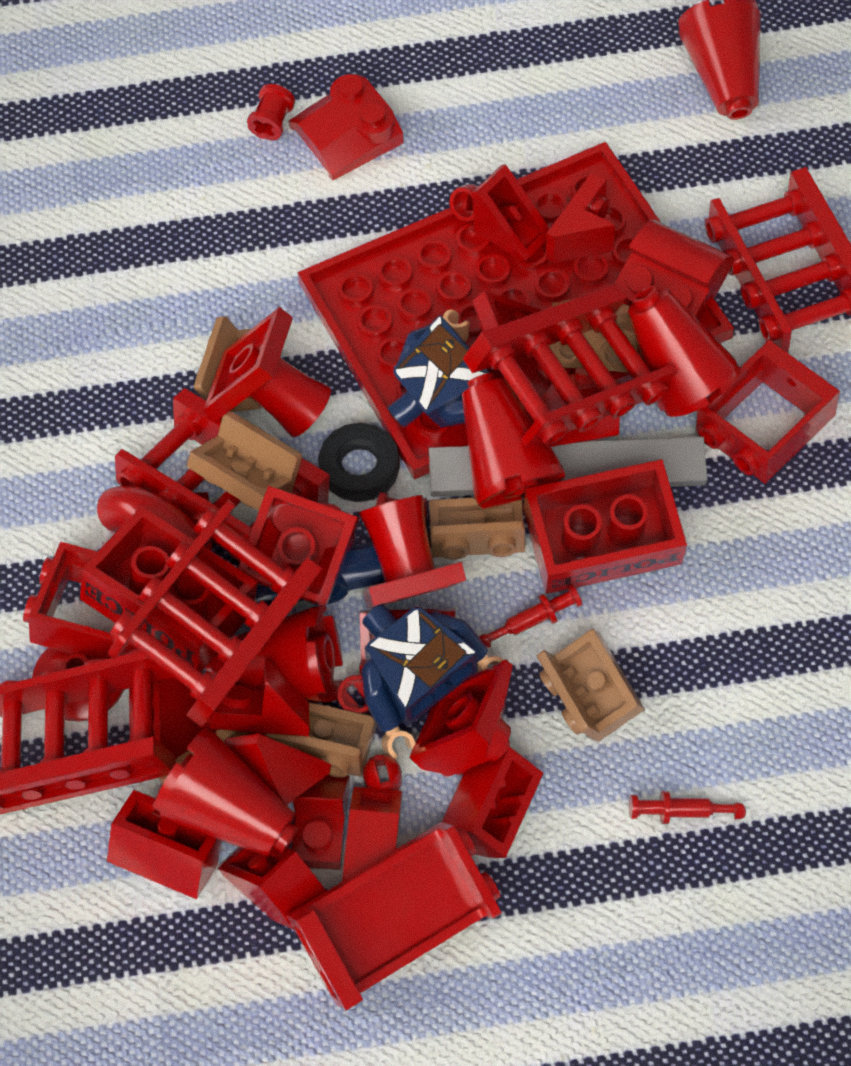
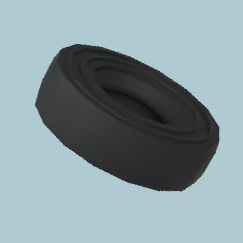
(356, 437)

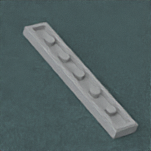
(682, 459)

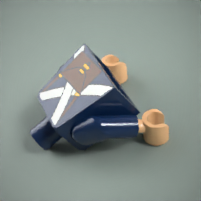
(434, 372)
(415, 666)

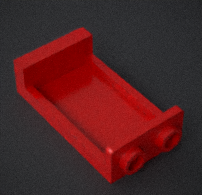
(394, 911)

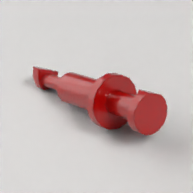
(535, 615)
(681, 807)

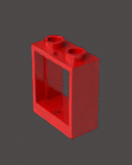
(790, 380)
(40, 608)

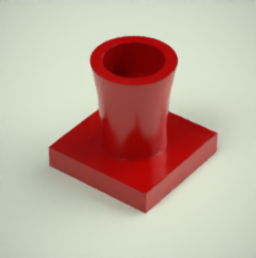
(257, 371)
(404, 553)

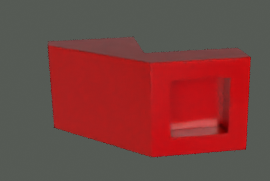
(371, 827)

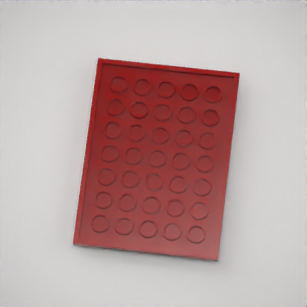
(441, 264)

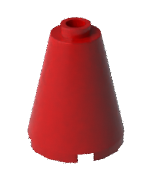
(725, 52)
(674, 336)
(497, 456)
(303, 650)
(224, 799)

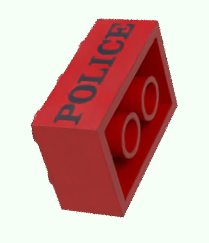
(604, 526)
(137, 554)

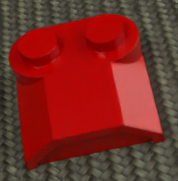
(348, 126)
(298, 528)
(466, 725)

